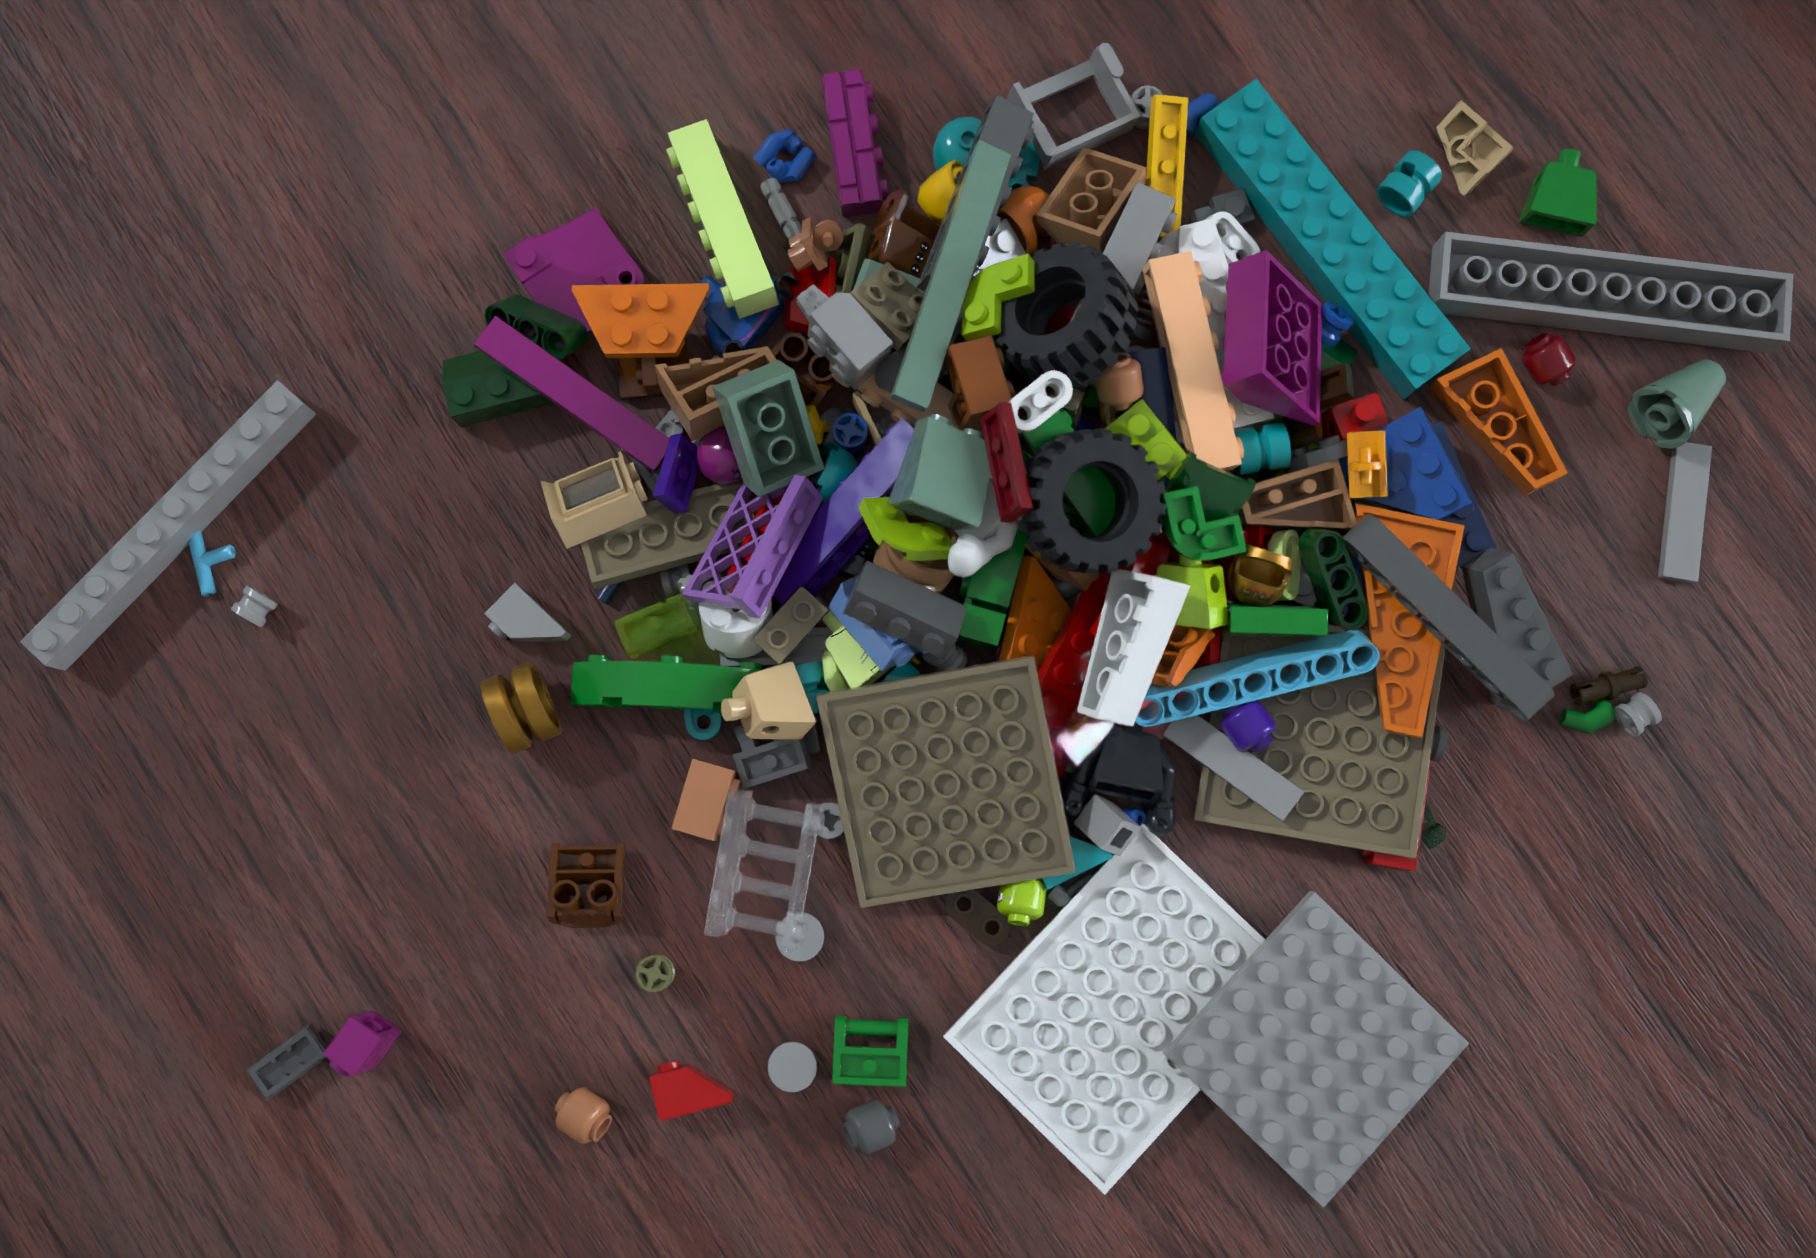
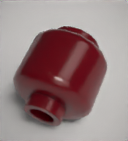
(1548, 359)

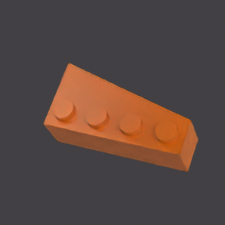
(1501, 420)

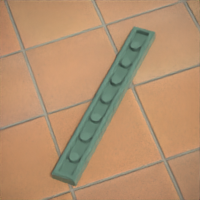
(950, 277)

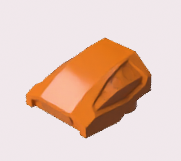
(1181, 654)

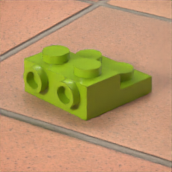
(1147, 429)

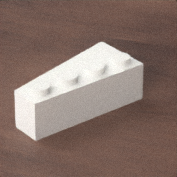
(1129, 644)

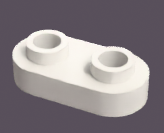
(1233, 237)
(1037, 403)

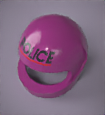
(717, 458)

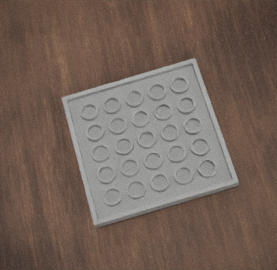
(1316, 1048)

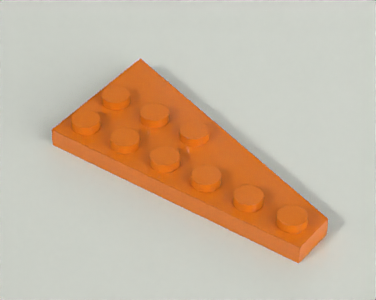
(1404, 644)

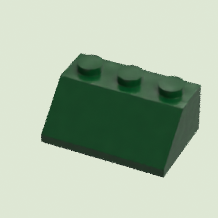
(484, 390)

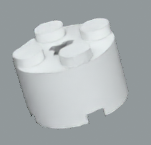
(731, 628)

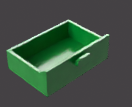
(1275, 622)

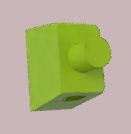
(1206, 598)

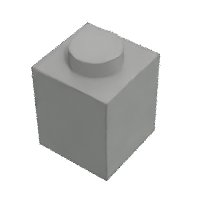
(1107, 825)

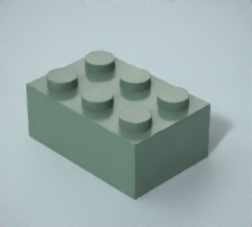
(768, 427)

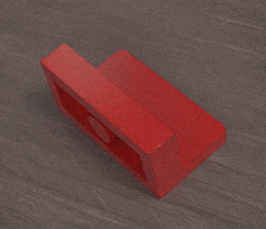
(822, 279)

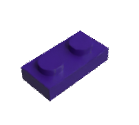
(677, 474)

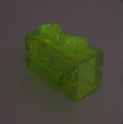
(655, 626)

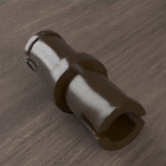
(1608, 685)

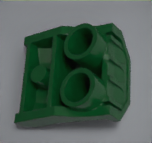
(1219, 491)

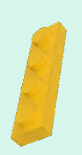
(1167, 149)

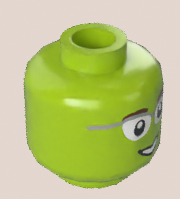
(1022, 901)

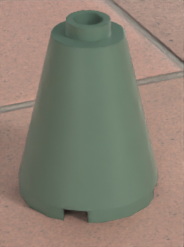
(1676, 403)

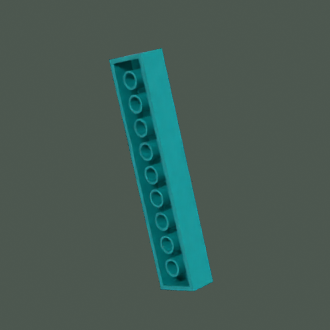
(1330, 239)

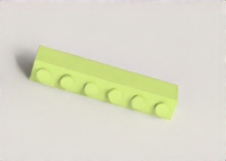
(723, 220)

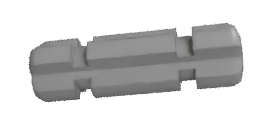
(781, 207)

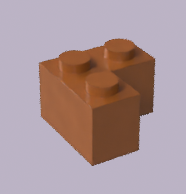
(976, 381)

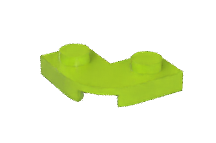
(989, 289)
(917, 540)

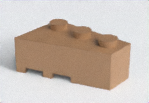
(691, 391)
(1301, 501)

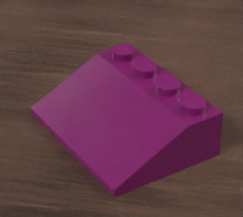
(1272, 339)

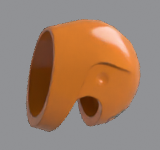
(1021, 213)

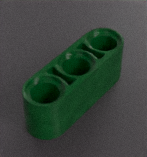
(544, 326)
(1346, 587)

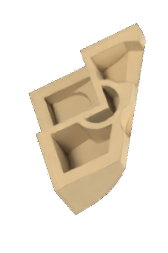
(1471, 146)

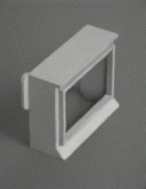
(1105, 70)

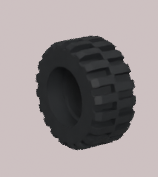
(1095, 333)
(1135, 494)

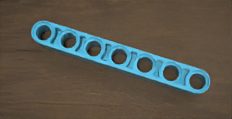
(1268, 682)

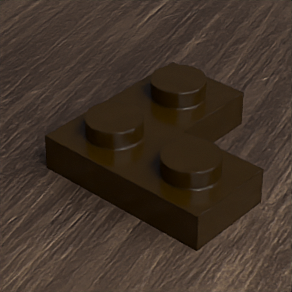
(1334, 389)

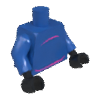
(732, 334)

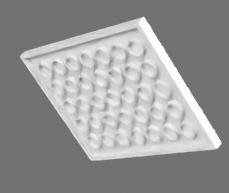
(1098, 998)

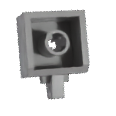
(844, 335)

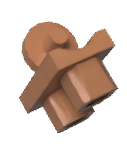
(813, 245)

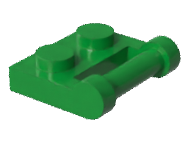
(870, 1063)

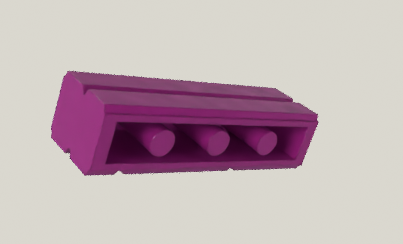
(853, 143)

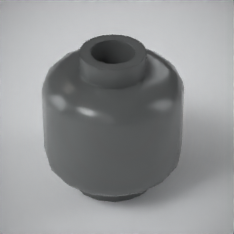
(870, 1127)

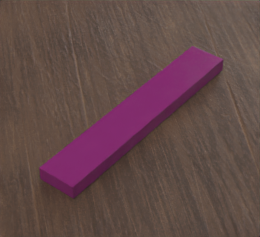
(573, 393)

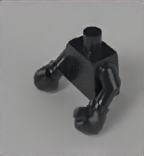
(1126, 767)

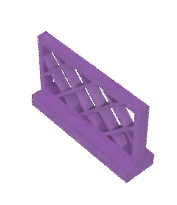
(770, 550)

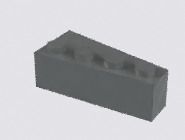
(1508, 606)

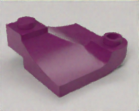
(571, 255)

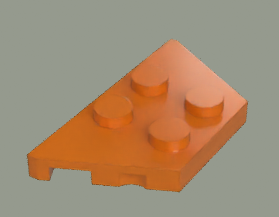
(641, 317)
(1034, 614)

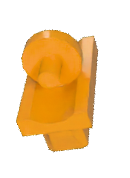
(1367, 464)

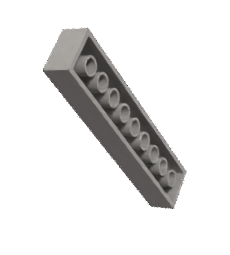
(1611, 292)

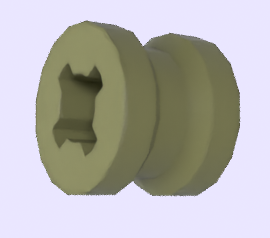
(649, 971)

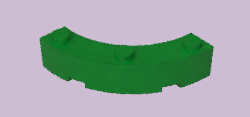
(654, 684)

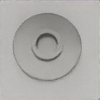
(812, 941)
(792, 1066)

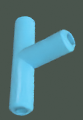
(203, 560)

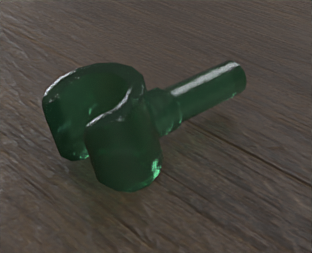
(1435, 832)

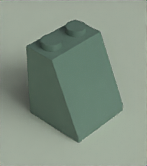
(943, 474)

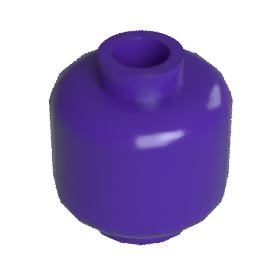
(1248, 726)

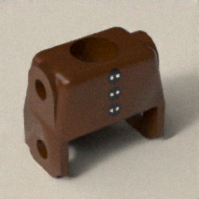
(901, 236)

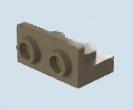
(790, 625)

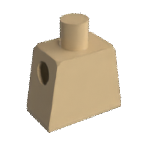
(771, 704)

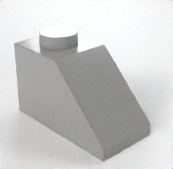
(523, 619)

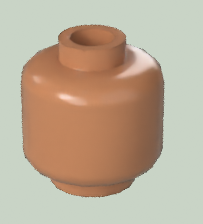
(1121, 383)
(583, 1115)

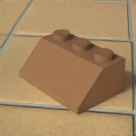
(1090, 199)

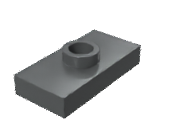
(288, 1062)

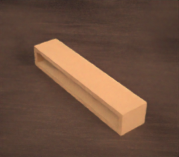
(1192, 361)

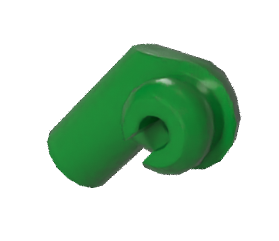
(1592, 721)

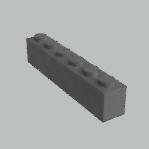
(1006, 128)

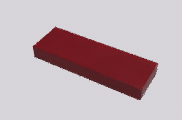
(1006, 462)

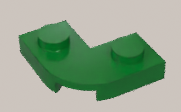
(1195, 537)

